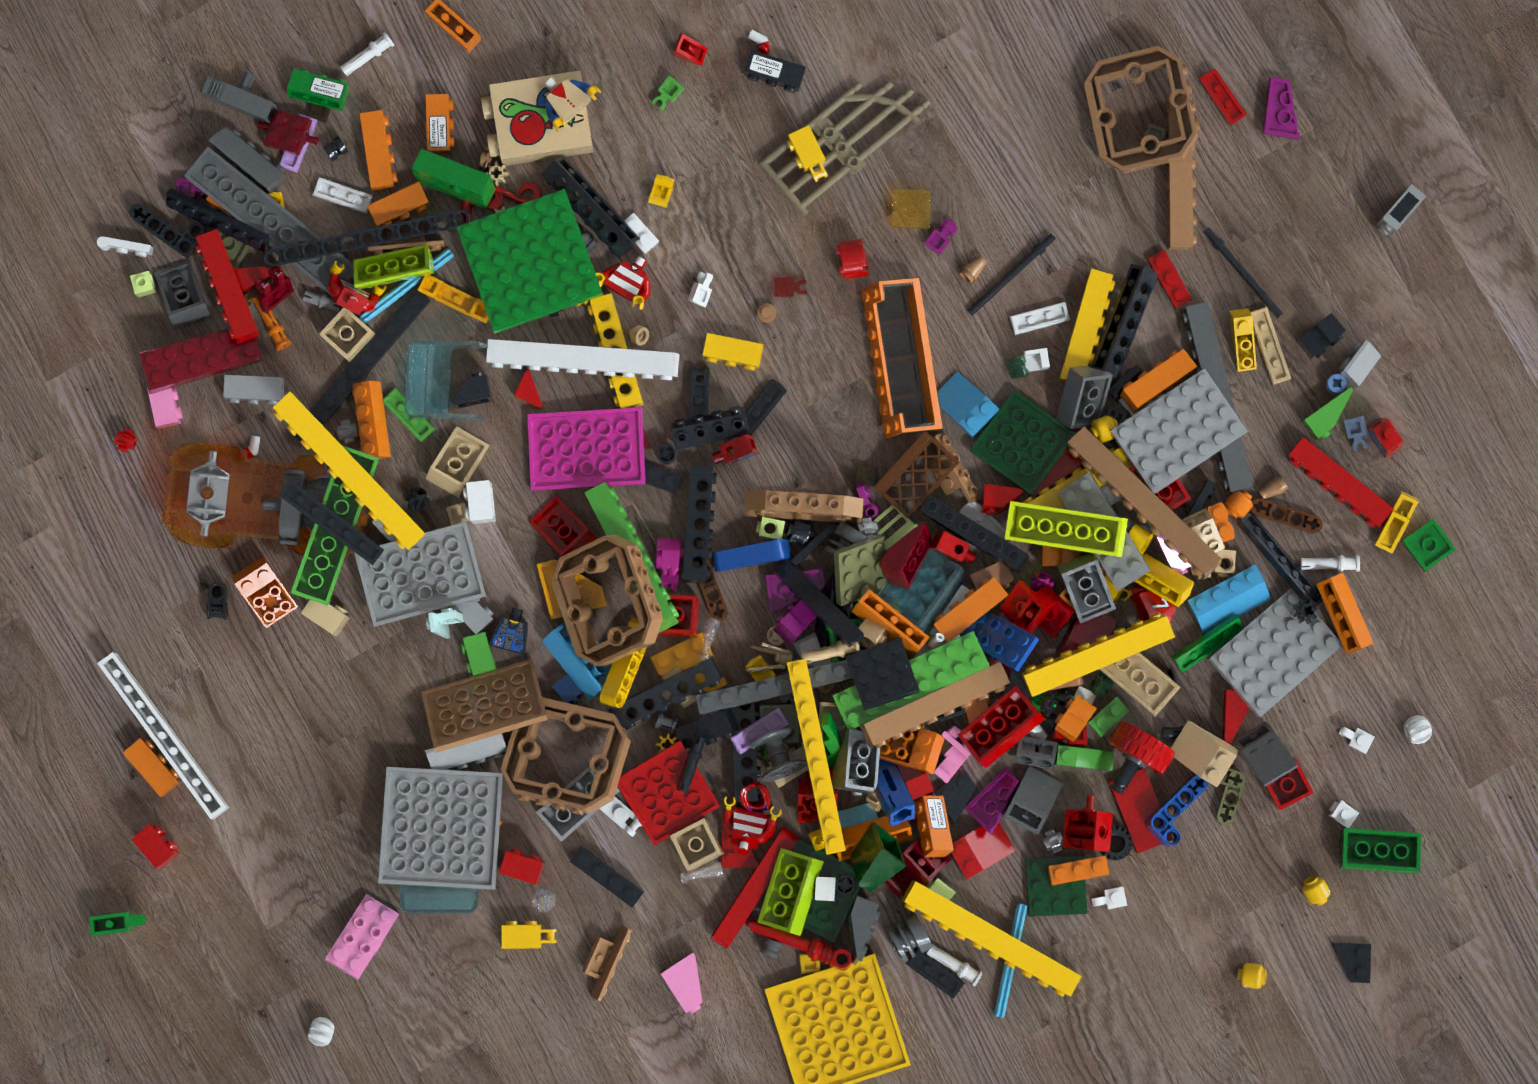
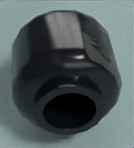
(800, 532)

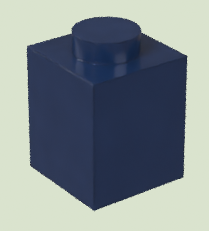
(567, 690)

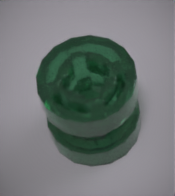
(1018, 367)
(1100, 684)

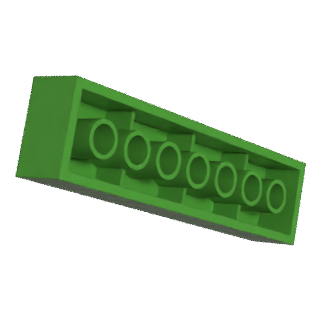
(613, 521)
(324, 552)
(932, 672)

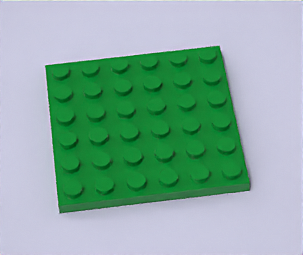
(529, 261)

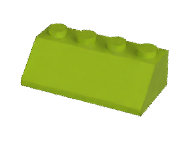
(393, 267)
(790, 892)

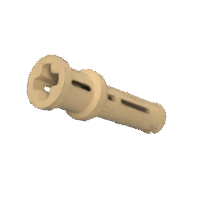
(838, 649)

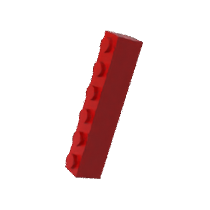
(227, 286)
(1339, 482)

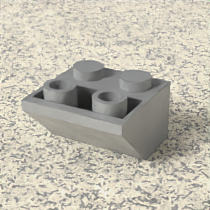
(1360, 363)

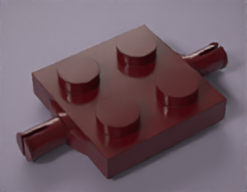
(287, 132)

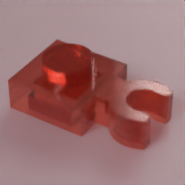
(786, 287)

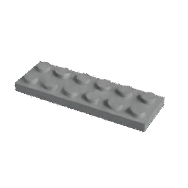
(1087, 497)

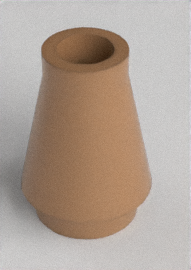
(972, 270)
(1273, 487)

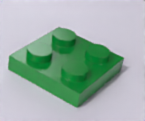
(1428, 545)

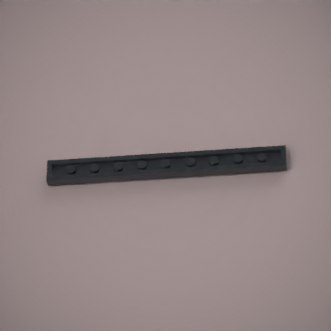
(369, 357)

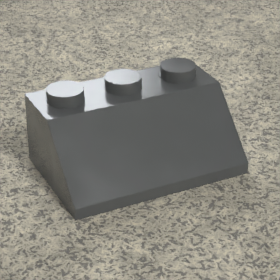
(1083, 396)

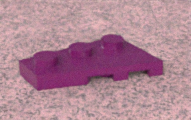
(1279, 110)
(781, 596)
(992, 800)

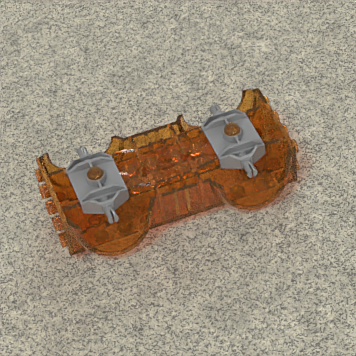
(208, 490)

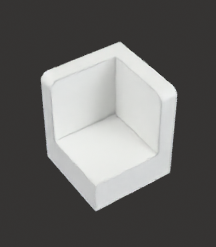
(1037, 359)
(825, 888)

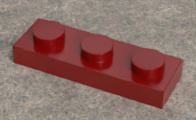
(1222, 97)
(1169, 279)

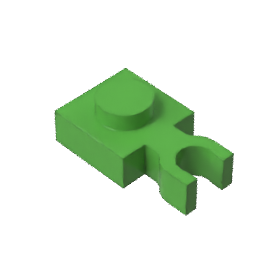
(670, 90)

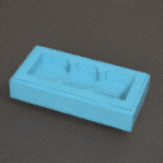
(856, 815)

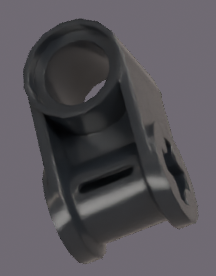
(217, 603)

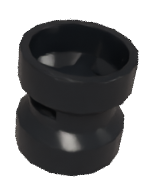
(335, 148)
(665, 451)
(844, 884)

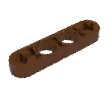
(1285, 518)
(712, 584)

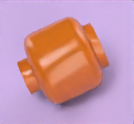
(1238, 504)

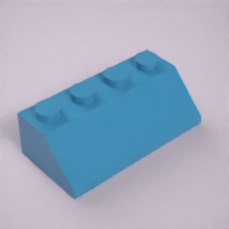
(1228, 598)
(584, 674)

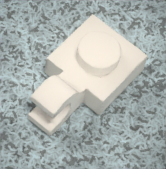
(700, 292)
(1358, 739)
(1112, 898)

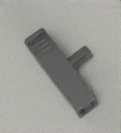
(239, 97)
(290, 518)

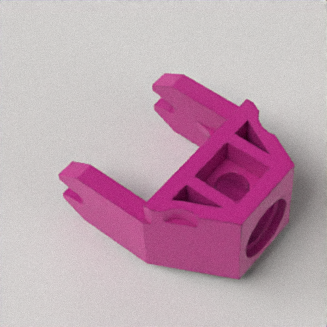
(668, 560)

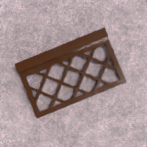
(908, 460)

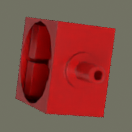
(1087, 828)

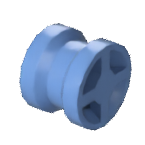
(1333, 382)

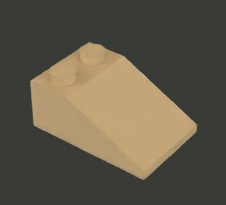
(457, 461)
(1204, 753)

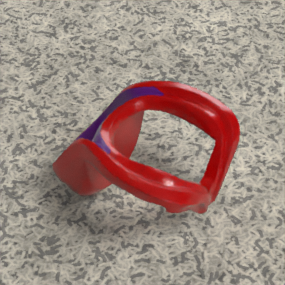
(762, 803)

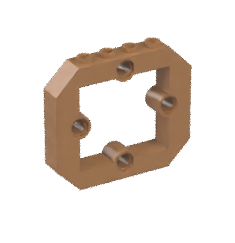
(1121, 67)
(804, 506)
(577, 615)
(605, 779)

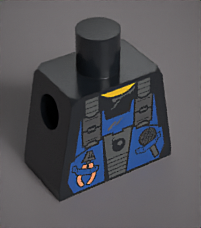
(511, 633)

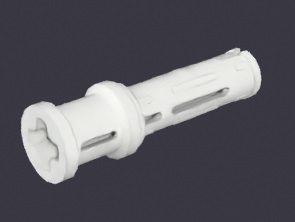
(374, 49)
(1341, 563)
(959, 967)

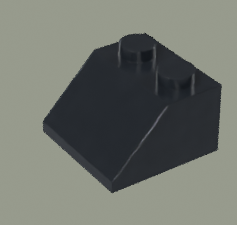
(473, 391)

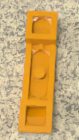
(453, 298)

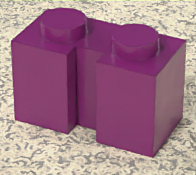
(795, 622)

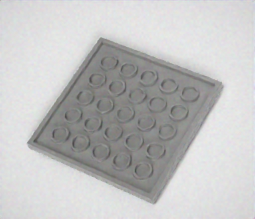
(440, 828)

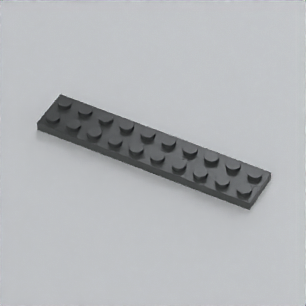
(262, 212)

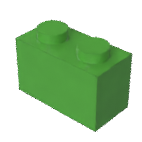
(478, 653)
(1108, 717)

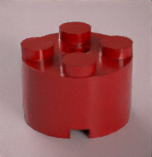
(853, 259)

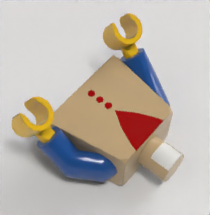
(567, 100)

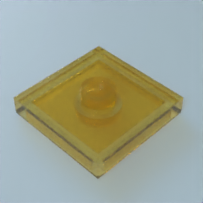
(911, 209)

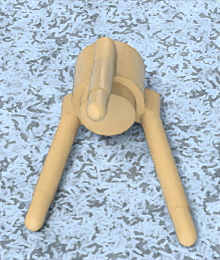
(781, 657)

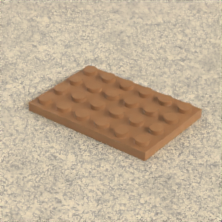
(484, 705)

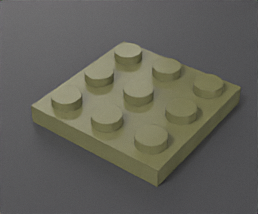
(859, 569)

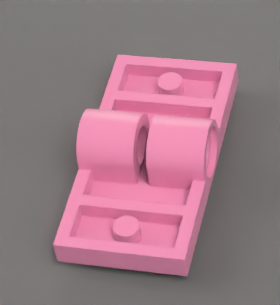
(362, 937)

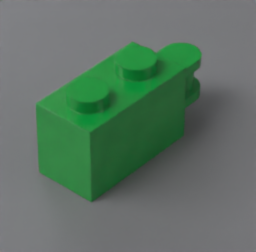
(115, 923)

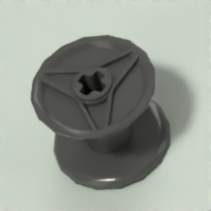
(778, 754)

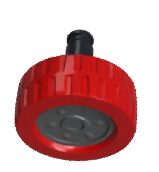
(1140, 751)

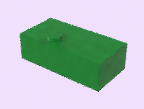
(453, 178)
(1380, 851)

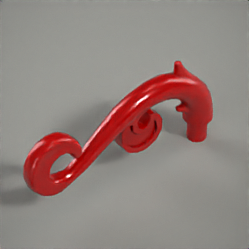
(500, 193)

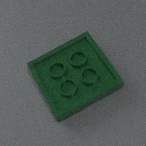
(1053, 899)

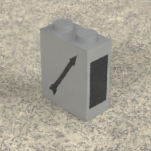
(1400, 210)

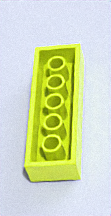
(1066, 529)

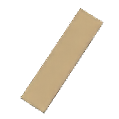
(1270, 346)

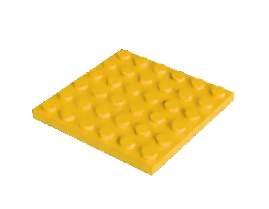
(838, 1025)

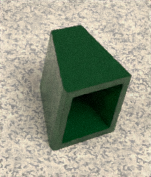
(876, 858)

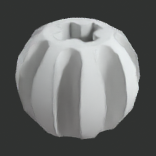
(1417, 729)
(320, 1031)

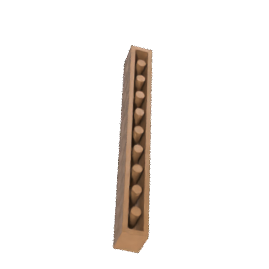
(1144, 503)

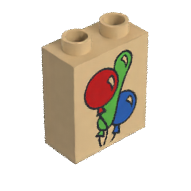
(523, 125)

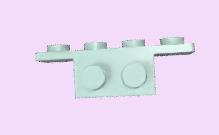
(440, 622)

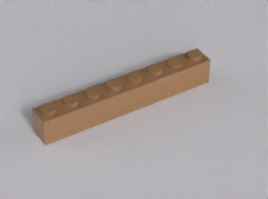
(1180, 190)
(937, 703)

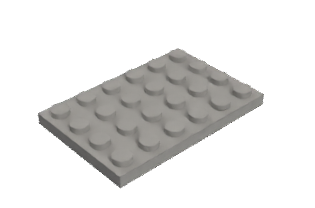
(1178, 431)
(425, 578)
(1274, 654)

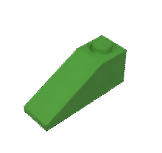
(1326, 417)
(1084, 758)

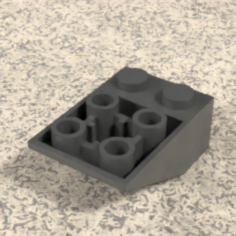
(1265, 754)
(1033, 800)
(859, 923)

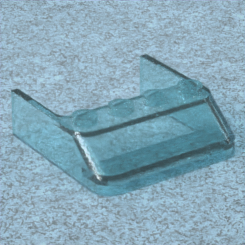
(430, 379)
(438, 900)

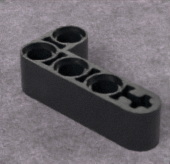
(164, 228)

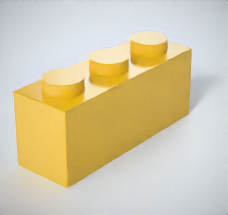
(732, 351)
(1165, 582)

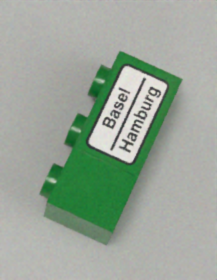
(318, 89)

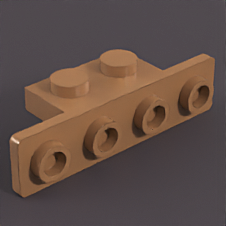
(406, 243)
(958, 477)
(603, 960)

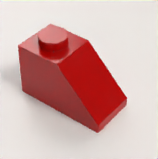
(997, 498)

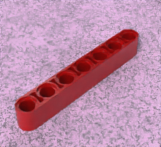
(752, 889)

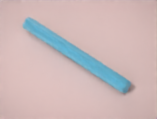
(403, 288)
(1007, 974)

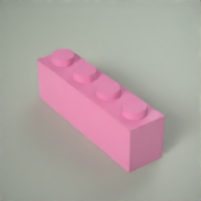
(165, 407)

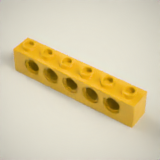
(606, 304)

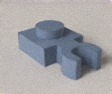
(1356, 429)

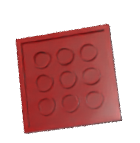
(655, 798)

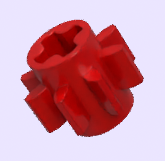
(125, 440)

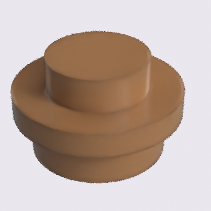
(766, 313)

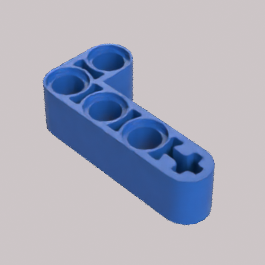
(752, 555)
(1178, 806)

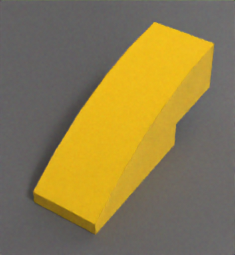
(1396, 522)

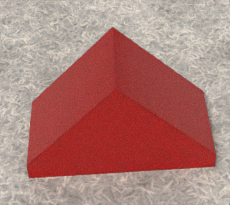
(689, 50)
(527, 391)

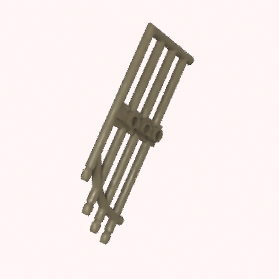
(838, 145)

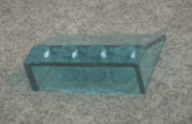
(929, 592)

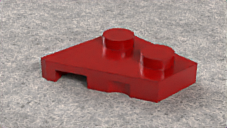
(732, 858)

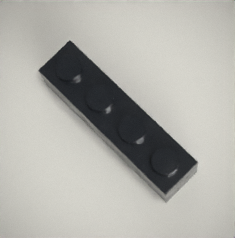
(607, 876)

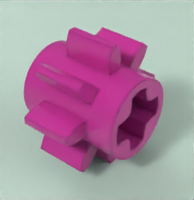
(1041, 580)

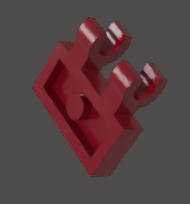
(276, 293)

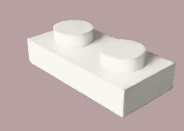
(647, 239)

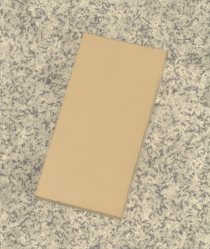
(1142, 682)

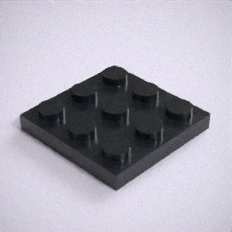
(882, 674)

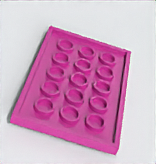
(586, 449)

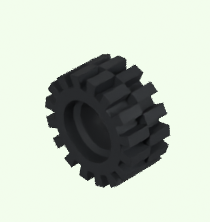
(1126, 844)

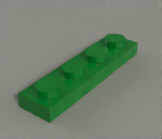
(1208, 643)

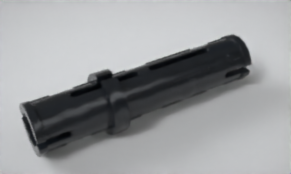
(694, 755)

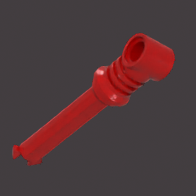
(814, 949)

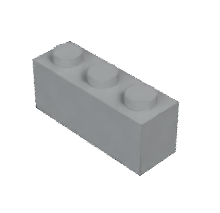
(253, 389)

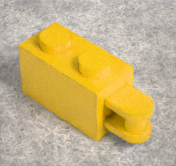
(807, 152)
(525, 936)

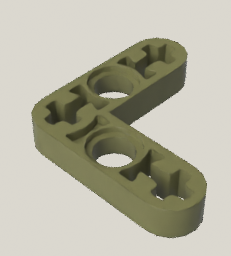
(1229, 788)

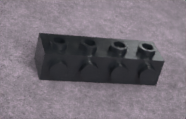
(710, 428)

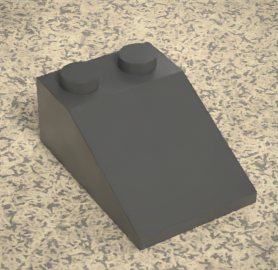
(182, 294)
(1086, 587)
(856, 764)

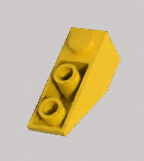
(1243, 339)

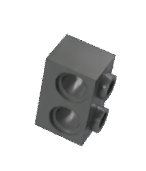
(1036, 752)

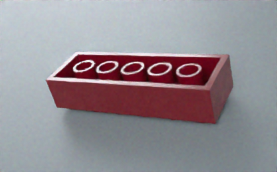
(196, 360)

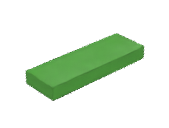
(419, 427)

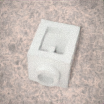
(1343, 813)

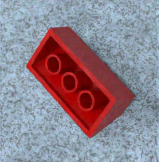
(1001, 726)

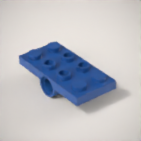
(1002, 640)

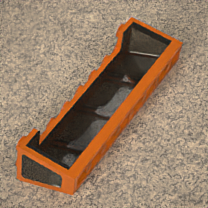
(901, 357)

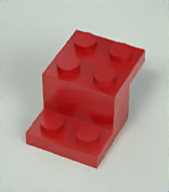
(1037, 609)

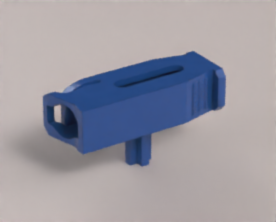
(893, 794)

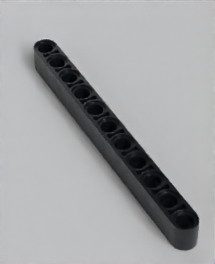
(357, 237)

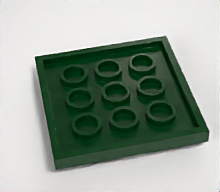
(1022, 442)
(827, 917)

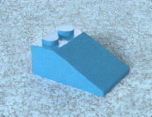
(965, 404)

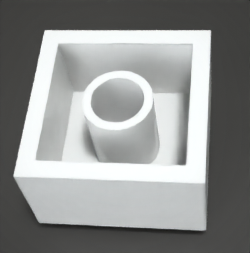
(480, 502)

